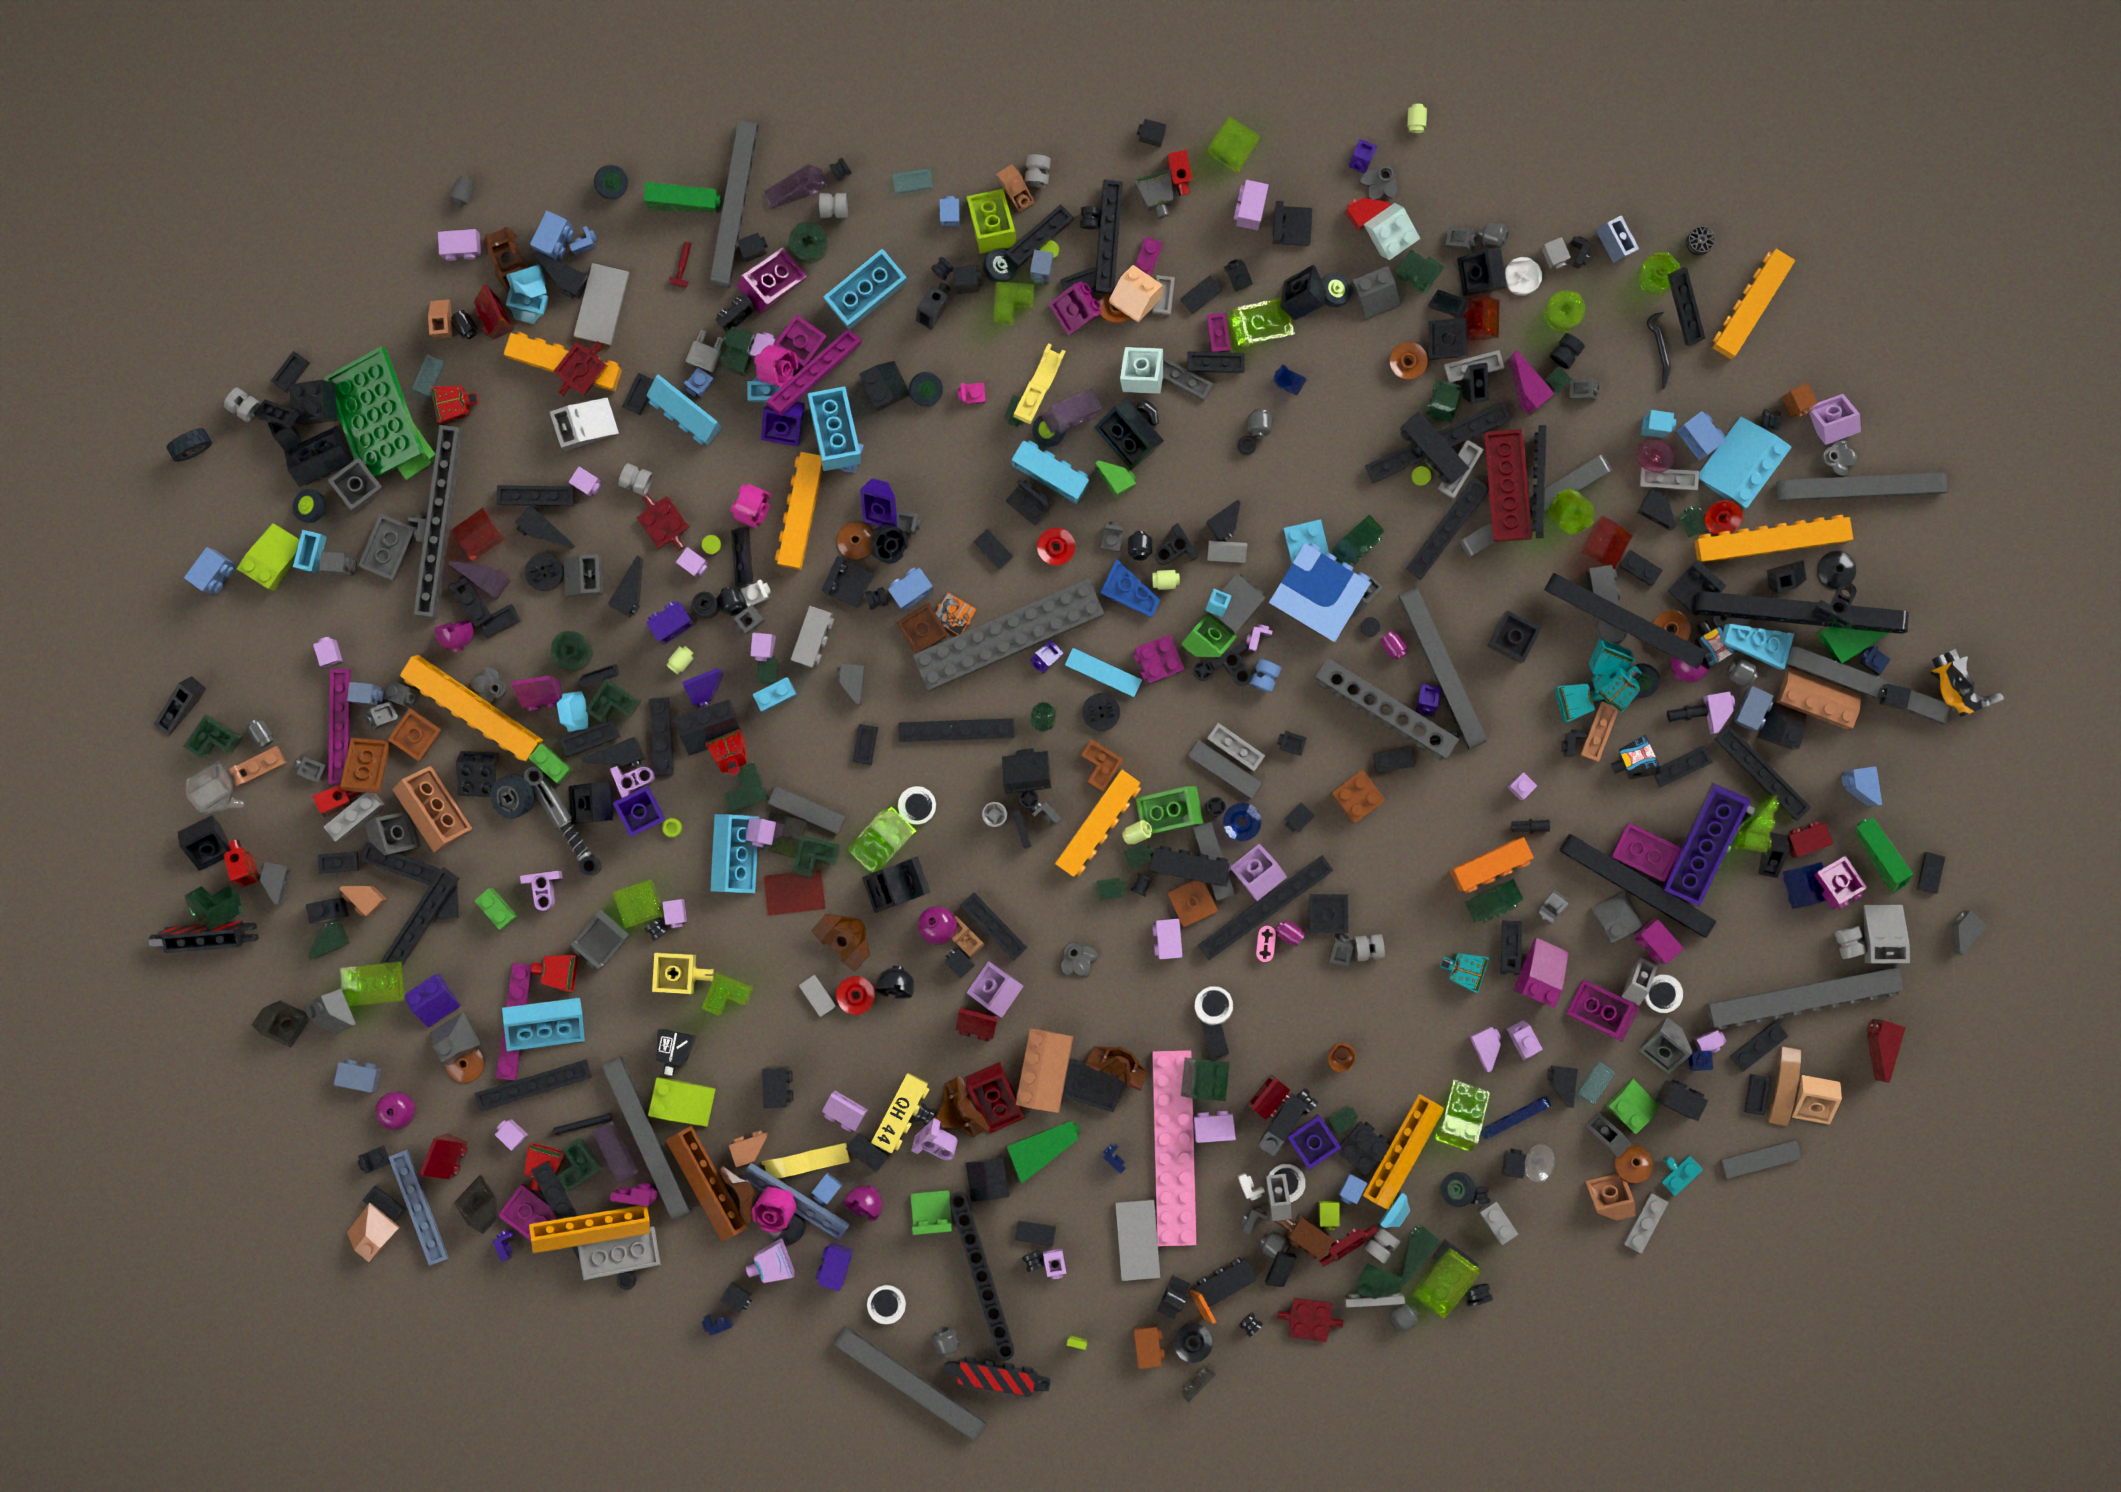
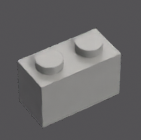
(1639, 981)
(1278, 1197)
(1497, 1222)

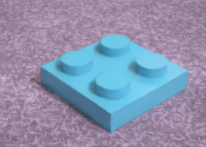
(1304, 533)

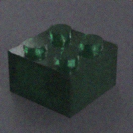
(1205, 1079)

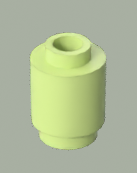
(1417, 118)
(1165, 579)
(680, 659)
(1137, 832)

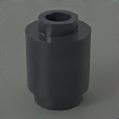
(464, 324)

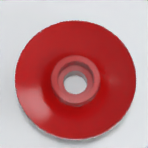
(1729, 522)
(1056, 536)
(848, 1002)

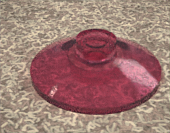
(1657, 449)

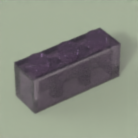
(1071, 411)
(615, 1152)

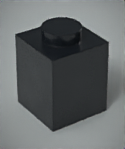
(1151, 132)
(752, 246)
(1894, 696)
(1298, 818)
(959, 962)
(1514, 1163)
(736, 1297)

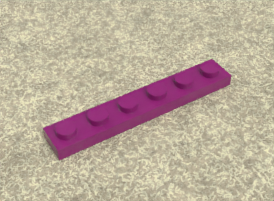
(814, 372)
(338, 723)
(517, 996)

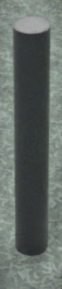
(582, 1124)

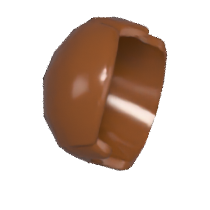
(1341, 1057)

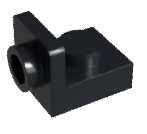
(373, 1159)

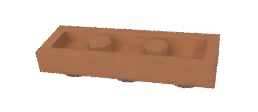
(1599, 731)

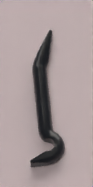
(1661, 347)

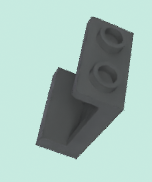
(1242, 603)
(600, 940)

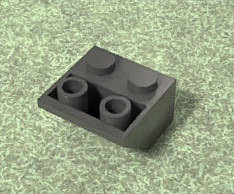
(583, 575)

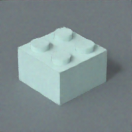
(1392, 231)

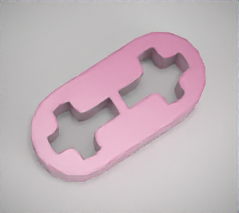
(1270, 945)

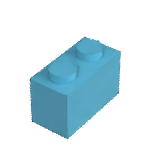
(1658, 424)
(309, 551)
(775, 695)

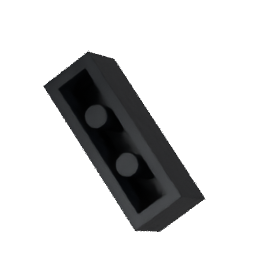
(1225, 1281)

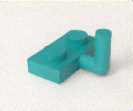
(1681, 1174)

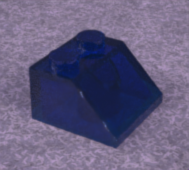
(1803, 886)

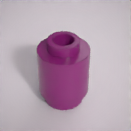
(1393, 645)
(1289, 932)

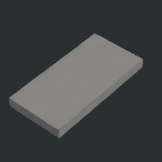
(601, 304)
(1137, 1240)
(619, 1255)

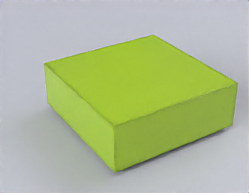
(1077, 1342)

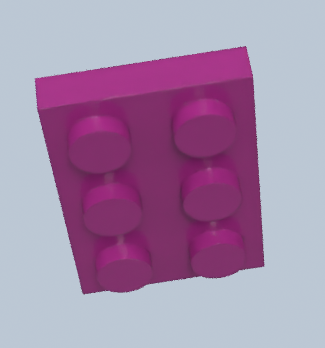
(1645, 852)
(526, 1209)

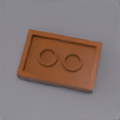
(365, 765)

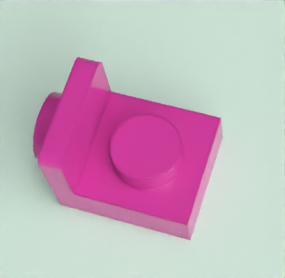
(972, 393)

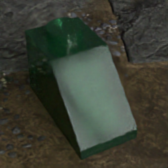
(328, 940)
(1378, 1283)

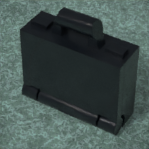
(1026, 771)

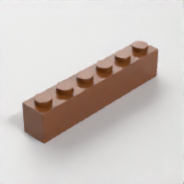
(706, 1184)

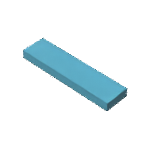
(1103, 672)

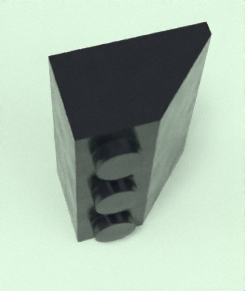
(1129, 433)
(317, 457)
(705, 725)

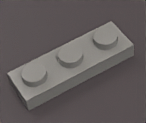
(1456, 370)
(1469, 454)
(1670, 479)
(1236, 747)
(1645, 1223)
(1356, 1300)

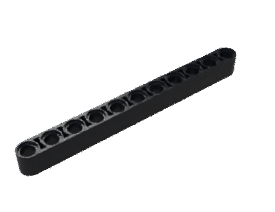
(1797, 612)

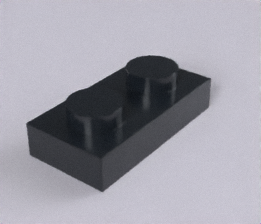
(1640, 568)
(1393, 760)
(338, 862)

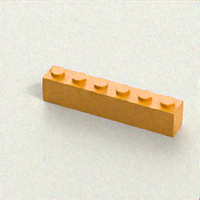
(1753, 303)
(548, 357)
(800, 511)
(1097, 823)
(1403, 1152)
(589, 1228)

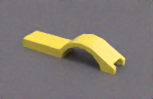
(1039, 385)
(807, 1161)

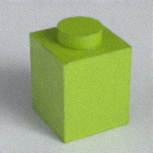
(1328, 1214)

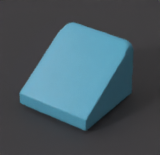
(1218, 603)

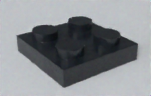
(1448, 338)
(1328, 913)

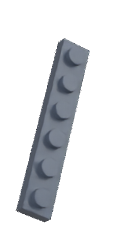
(804, 1206)
(418, 1207)

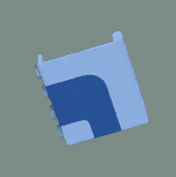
(1320, 591)

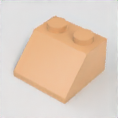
(1136, 293)
(1816, 1099)

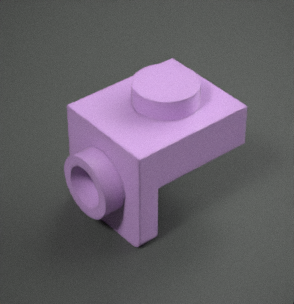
(1252, 639)

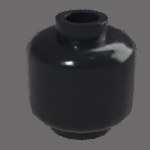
(1140, 545)
(731, 601)

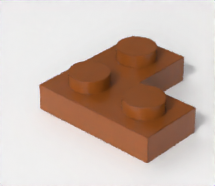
(1106, 762)

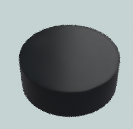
(1370, 626)

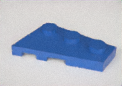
(1129, 591)

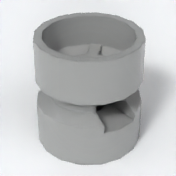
(1037, 170)
(833, 205)
(240, 403)
(635, 479)
(994, 814)
(1850, 942)
(1362, 947)
(1382, 1245)

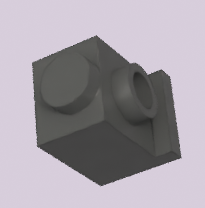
(749, 612)

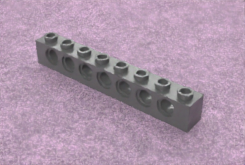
(1365, 689)

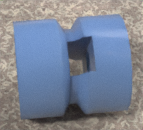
(1265, 675)

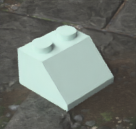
(1142, 370)

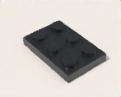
(1091, 1086)

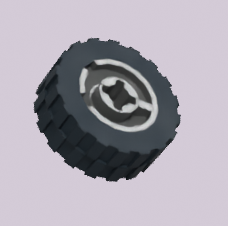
(189, 444)
(512, 796)

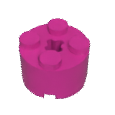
(776, 365)
(751, 505)
(774, 1209)

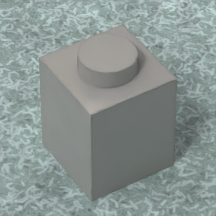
(1556, 253)

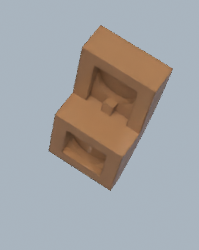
(967, 939)

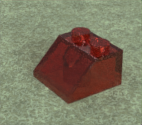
(1482, 318)
(477, 534)
(1606, 542)

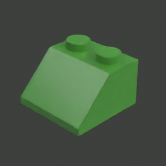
(1632, 1106)

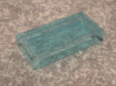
(912, 181)
(428, 375)
(1596, 1082)

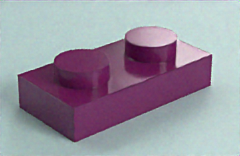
(1148, 255)
(1218, 332)

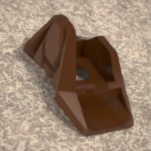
(500, 243)
(854, 932)
(1118, 1063)
(957, 1110)
(744, 1190)

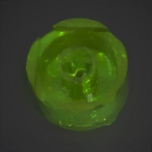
(1650, 280)
(1569, 301)
(1571, 511)

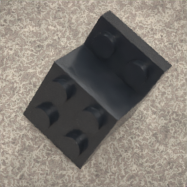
(896, 884)

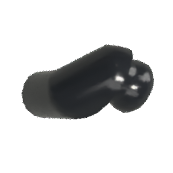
(1150, 409)

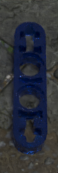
(1515, 1117)

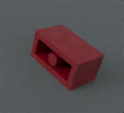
(1809, 839)

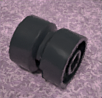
(1565, 353)
(705, 605)

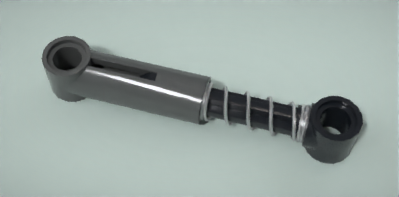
(561, 819)

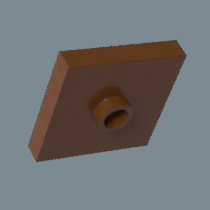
(922, 628)

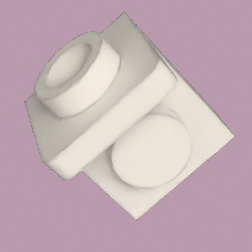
(756, 593)
(1247, 1184)

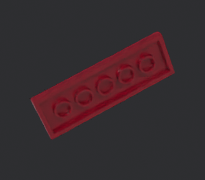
(1508, 485)

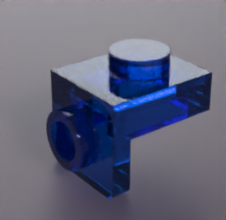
(1289, 380)

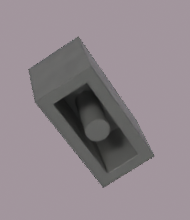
(337, 564)

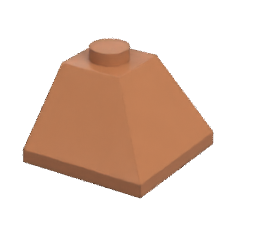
(1611, 1197)
(371, 1232)

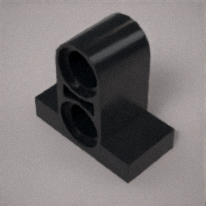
(1172, 550)
(1841, 601)
(1233, 670)
(1173, 1297)

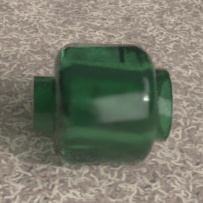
(1043, 716)

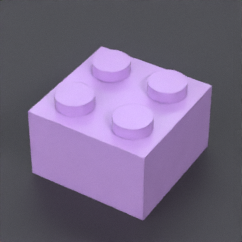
(1252, 200)

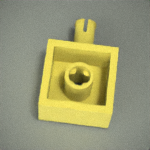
(687, 973)

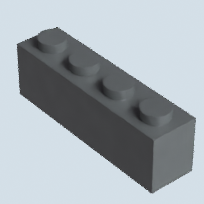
(1602, 582)

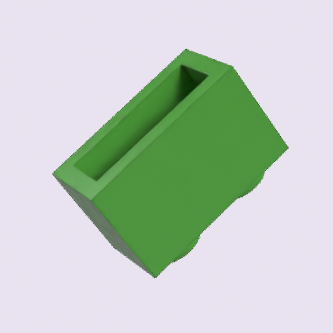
(550, 763)
(496, 908)

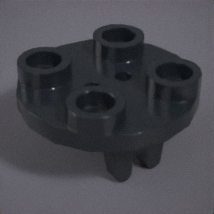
(535, 574)
(1110, 710)

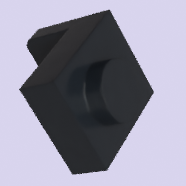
(1582, 255)
(1238, 274)
(1291, 743)
(1568, 745)

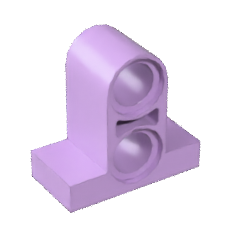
(635, 776)
(547, 891)
(935, 1141)

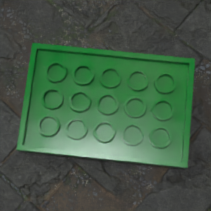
(375, 413)

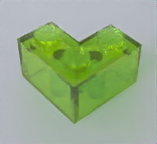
(1009, 296)
(726, 988)

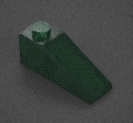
(1418, 1248)

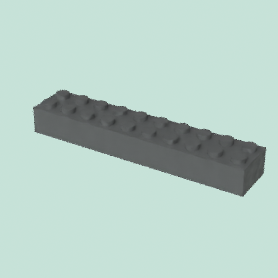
(1008, 635)

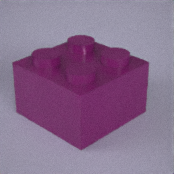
(1657, 941)

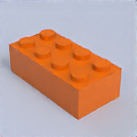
(1493, 863)

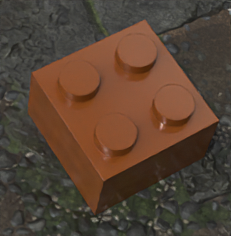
(1357, 796)

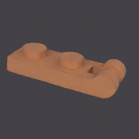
(257, 766)

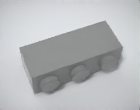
(812, 637)
(354, 816)

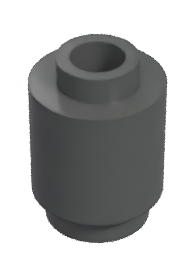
(462, 191)
(260, 733)

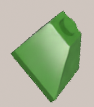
(1116, 478)
(1209, 638)

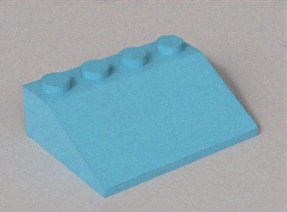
(1743, 462)

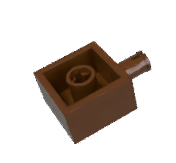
(1306, 1234)

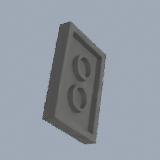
(387, 547)

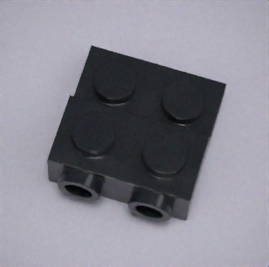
(739, 310)
(1363, 1147)

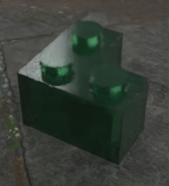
(1419, 271)
(737, 355)
(1358, 540)
(611, 697)
(212, 733)
(750, 793)
(811, 852)
(1494, 901)
(215, 908)
(583, 1164)

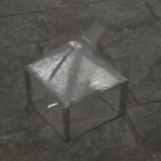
(212, 790)

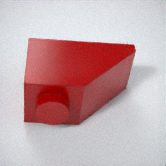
(1364, 210)

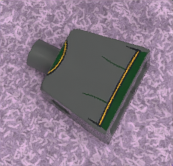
(1156, 192)

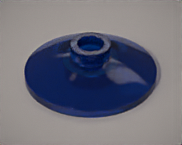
(1251, 817)

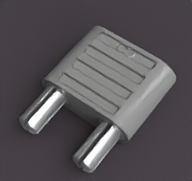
(703, 355)

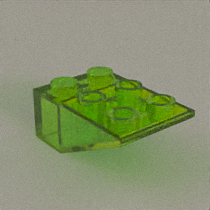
(1756, 830)
(881, 839)
(1463, 1116)

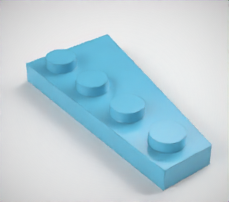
(1761, 644)

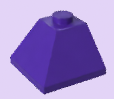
(784, 428)
(878, 503)
(703, 687)

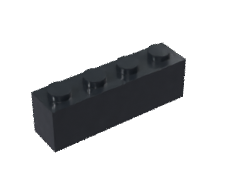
(1434, 449)
(1191, 867)

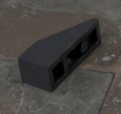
(567, 278)
(538, 527)
(628, 592)
(179, 704)
(622, 754)
(1282, 1125)

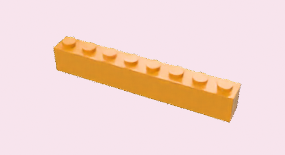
(1773, 540)
(470, 707)

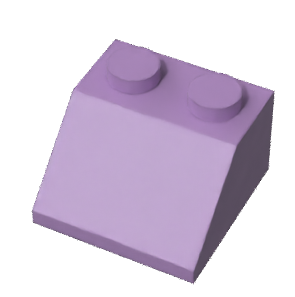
(1835, 419)
(1258, 872)
(995, 989)
(844, 1111)
(1214, 1127)

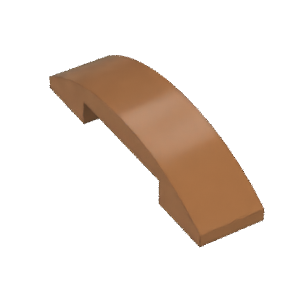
(1786, 1086)

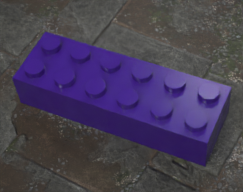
(1706, 844)

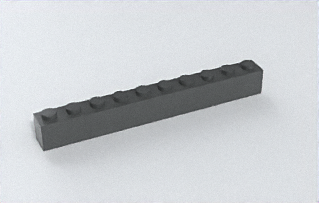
(438, 522)
(1804, 997)

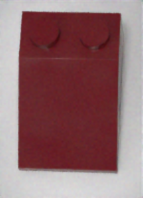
(492, 313)
(976, 1023)
(1884, 1045)
(994, 1097)
(1269, 1097)
(444, 1157)

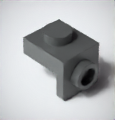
(908, 522)
(400, 694)
(1552, 906)
(1249, 1220)

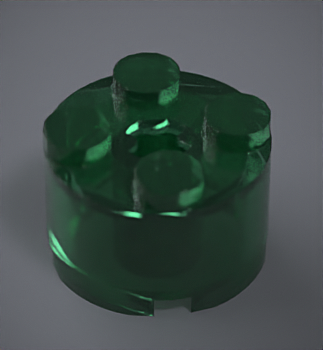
(805, 232)
(1445, 401)
(560, 650)

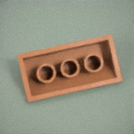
(1819, 698)
(432, 808)
(1044, 1070)

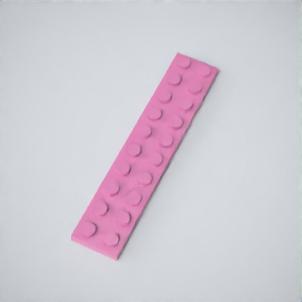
(1173, 1151)

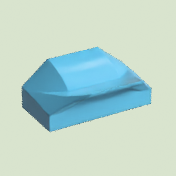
(528, 281)
(526, 308)
(760, 391)
(572, 711)
(1397, 1212)

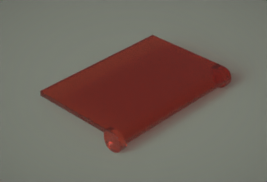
(793, 894)

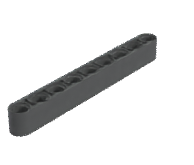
(734, 203)
(1576, 480)
(1862, 487)
(1442, 668)
(1864, 683)
(646, 1138)
(910, 1383)

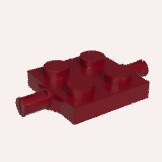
(580, 368)
(663, 522)
(1342, 1248)
(1310, 1319)

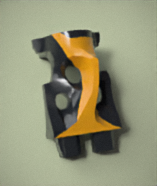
(1953, 676)

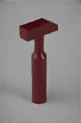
(682, 266)

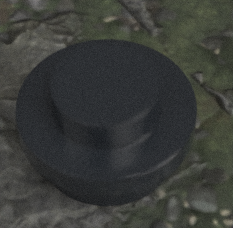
(1246, 445)
(626, 1280)

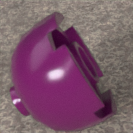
(455, 635)
(1686, 672)
(937, 925)
(402, 1107)
(865, 1202)

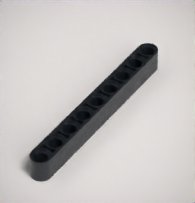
(1625, 620)
(1637, 885)
(981, 1285)

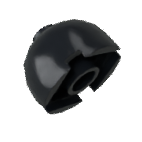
(888, 543)
(895, 982)

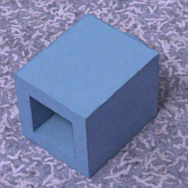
(949, 211)
(826, 1189)
(1352, 1189)

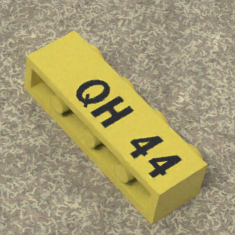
(899, 1113)

